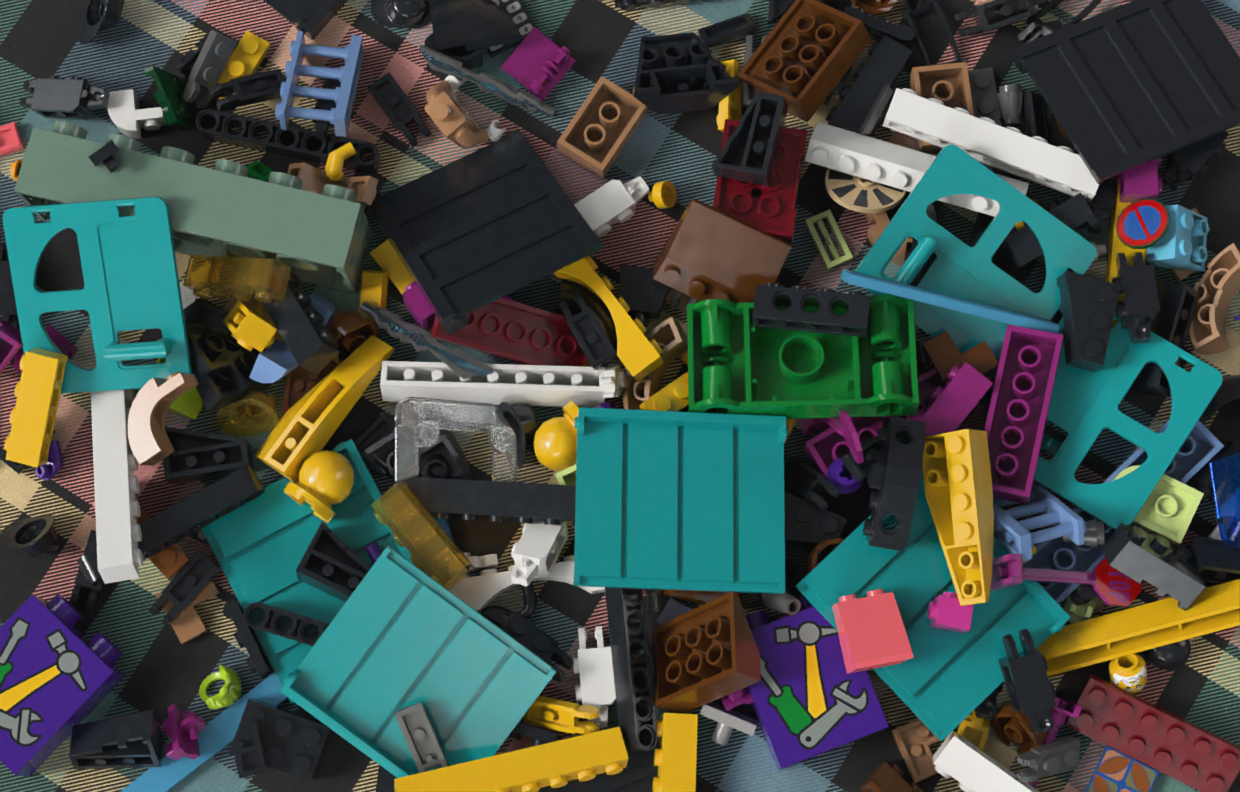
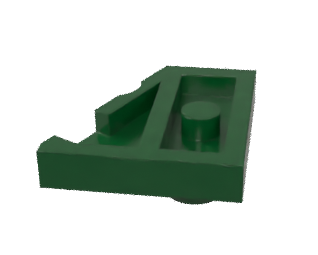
(170, 97)

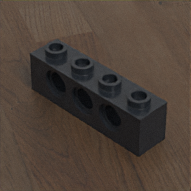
(822, 321)

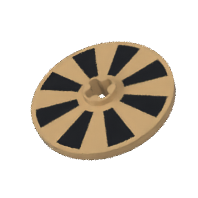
(860, 193)

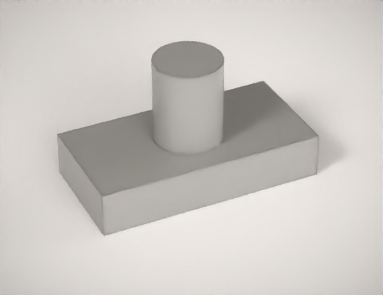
(727, 722)

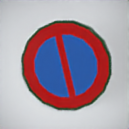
(1143, 223)

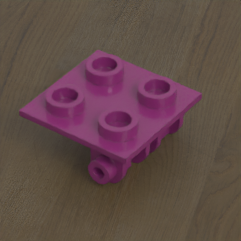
(538, 64)

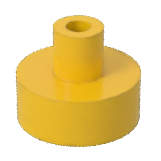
(663, 195)

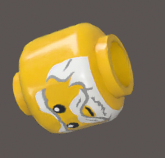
(1128, 673)

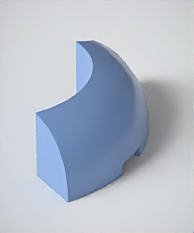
(277, 359)

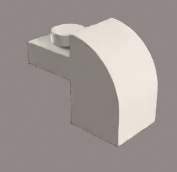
(129, 118)

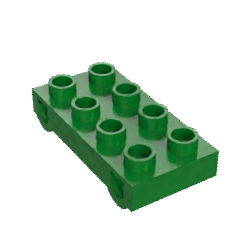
(801, 372)

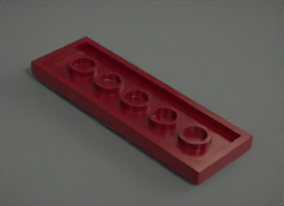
(517, 334)
(1155, 737)

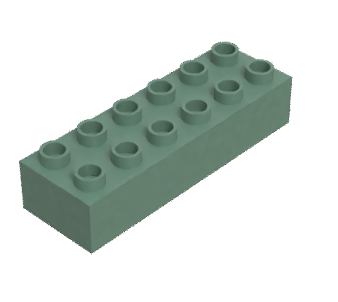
(209, 209)

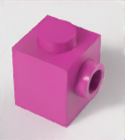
(949, 614)

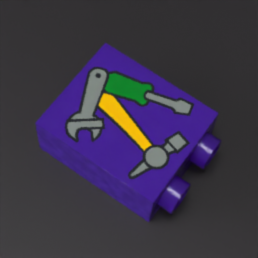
(48, 680)
(804, 689)

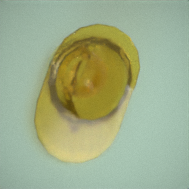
(249, 415)

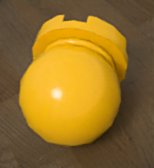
(557, 440)
(323, 481)

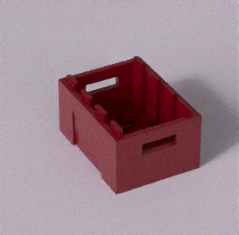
(776, 207)

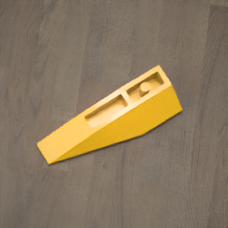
(321, 411)
(962, 508)

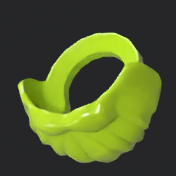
(228, 693)

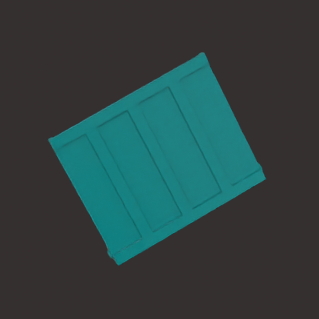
(680, 501)
(266, 542)
(410, 643)
(949, 668)

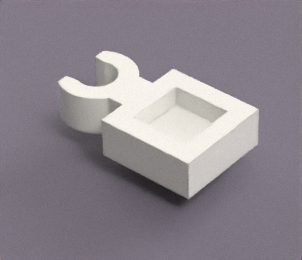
(613, 381)
(482, 562)

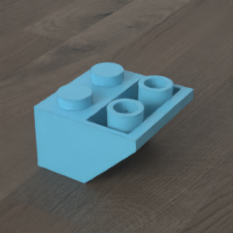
(1183, 243)

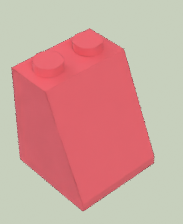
(871, 631)

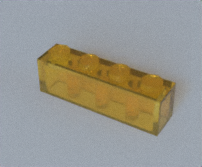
(237, 277)
(421, 536)

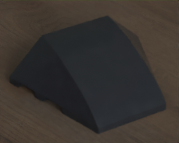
(680, 75)

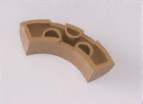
(1216, 292)
(673, 342)

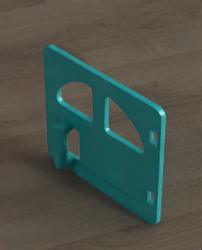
(969, 270)
(127, 286)
(1089, 403)

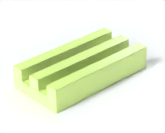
(838, 235)

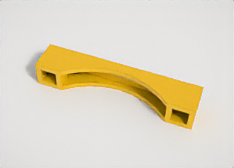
(633, 347)

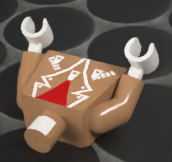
(454, 118)

